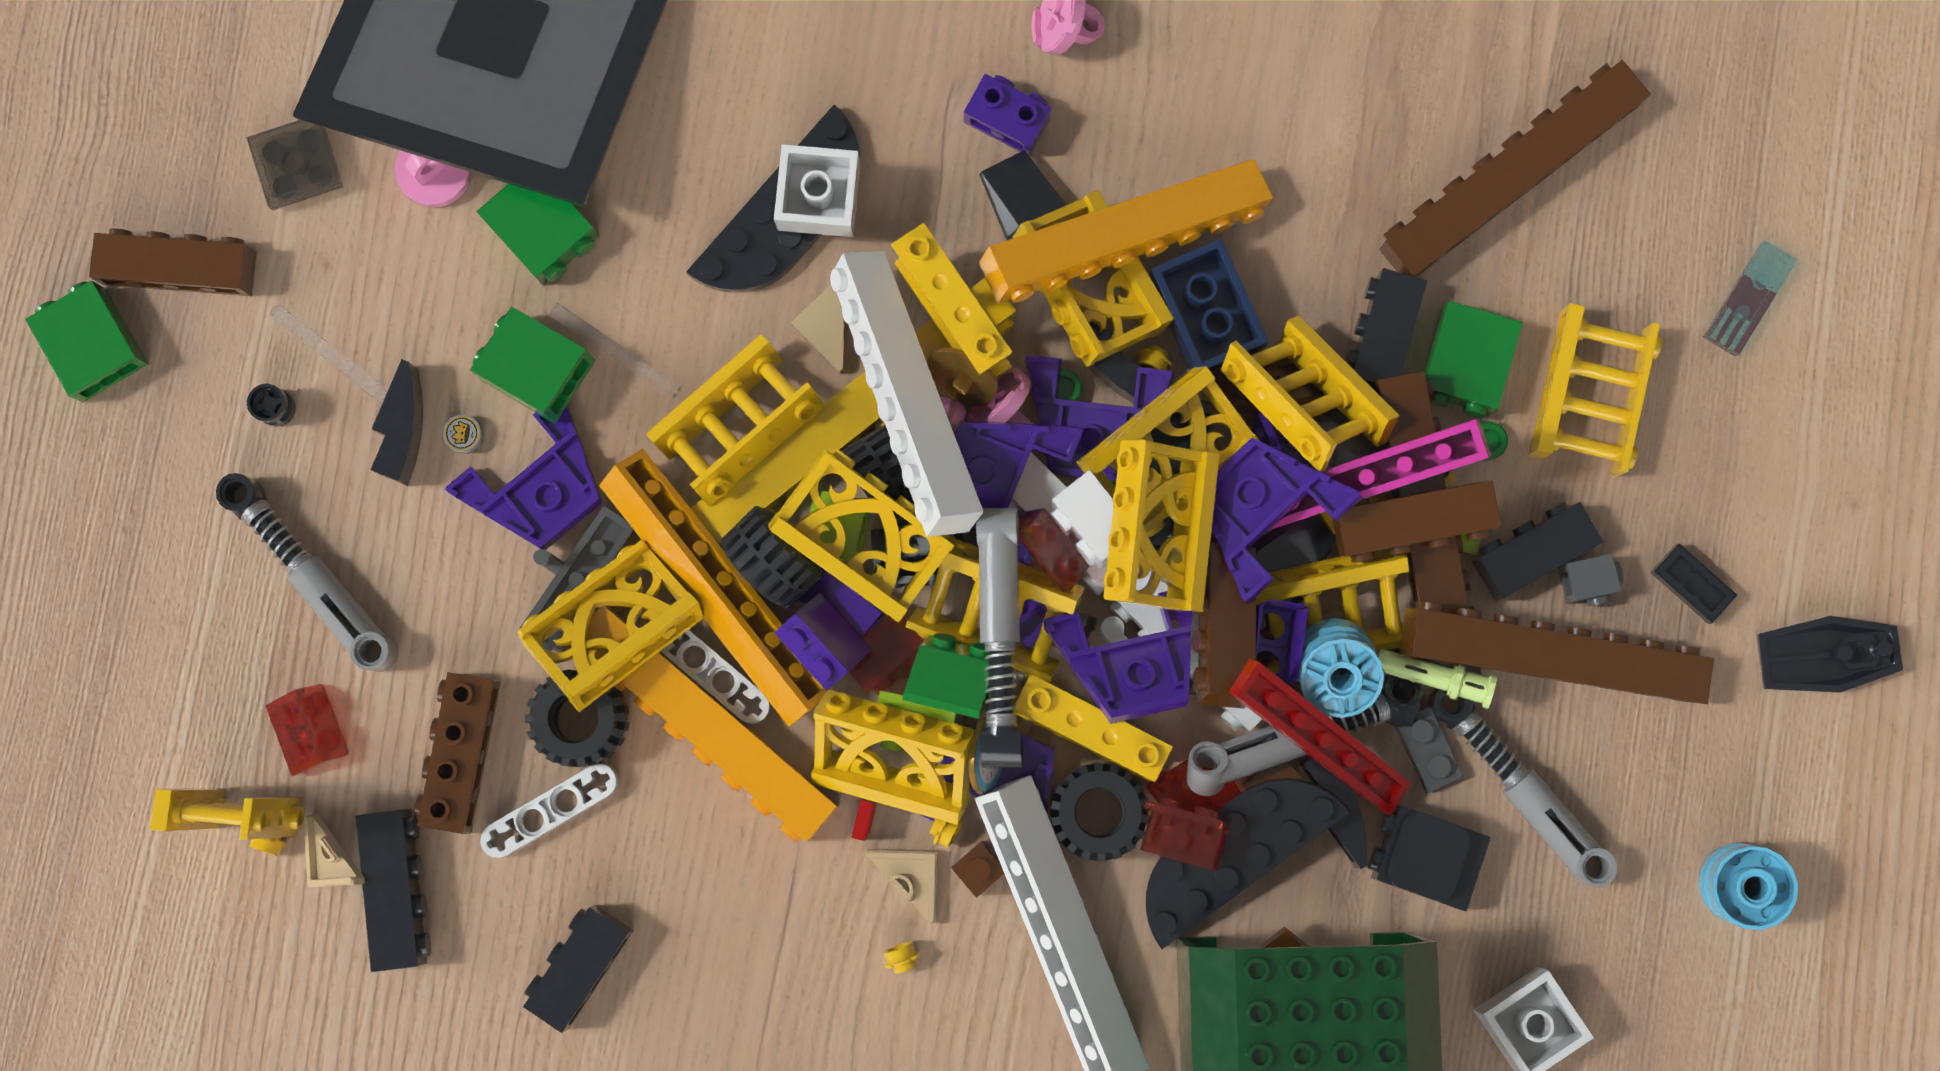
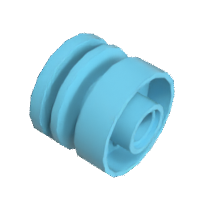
(1340, 668)
(1771, 890)

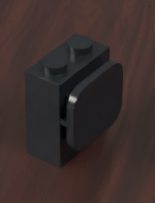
(1429, 857)

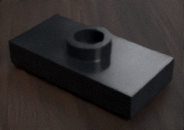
(1693, 583)

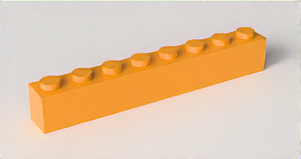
(1125, 231)
(705, 571)
(719, 737)

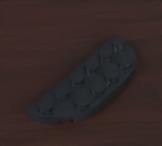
(750, 248)
(1265, 829)

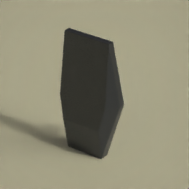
(1019, 192)
(1292, 546)
(1828, 654)

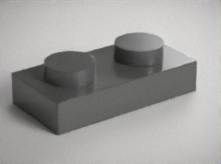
(1429, 751)

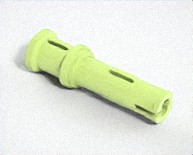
(1441, 677)

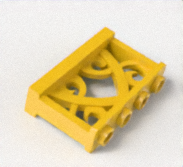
(1067, 303)
(1179, 398)
(1192, 516)
(806, 534)
(597, 591)
(864, 773)

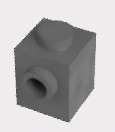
(1591, 580)

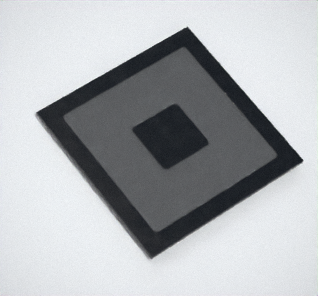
(486, 83)

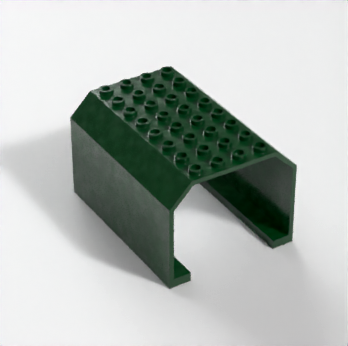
(1310, 1006)

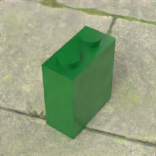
(539, 230)
(86, 340)
(1471, 358)
(532, 364)

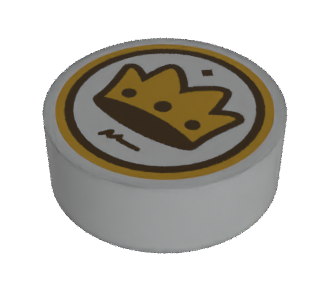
(463, 434)

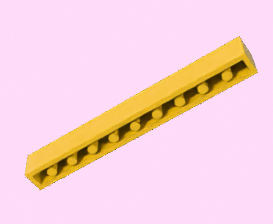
(837, 425)

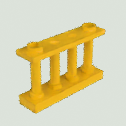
(950, 301)
(1566, 364)
(1329, 373)
(714, 398)
(1340, 573)
(1031, 585)
(1089, 729)
(207, 808)

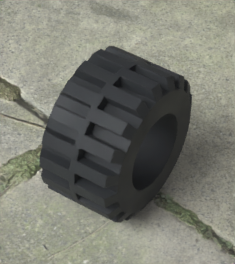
(875, 456)
(768, 561)
(558, 749)
(1132, 822)

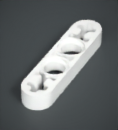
(705, 675)
(549, 809)

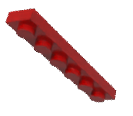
(1319, 736)

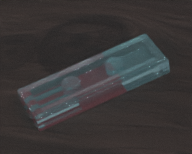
(1750, 298)

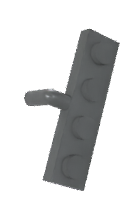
(594, 550)

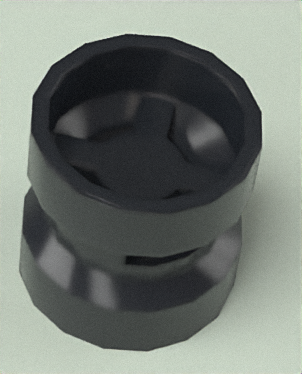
(264, 401)

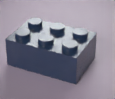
(1208, 305)

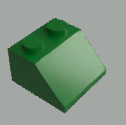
(949, 676)

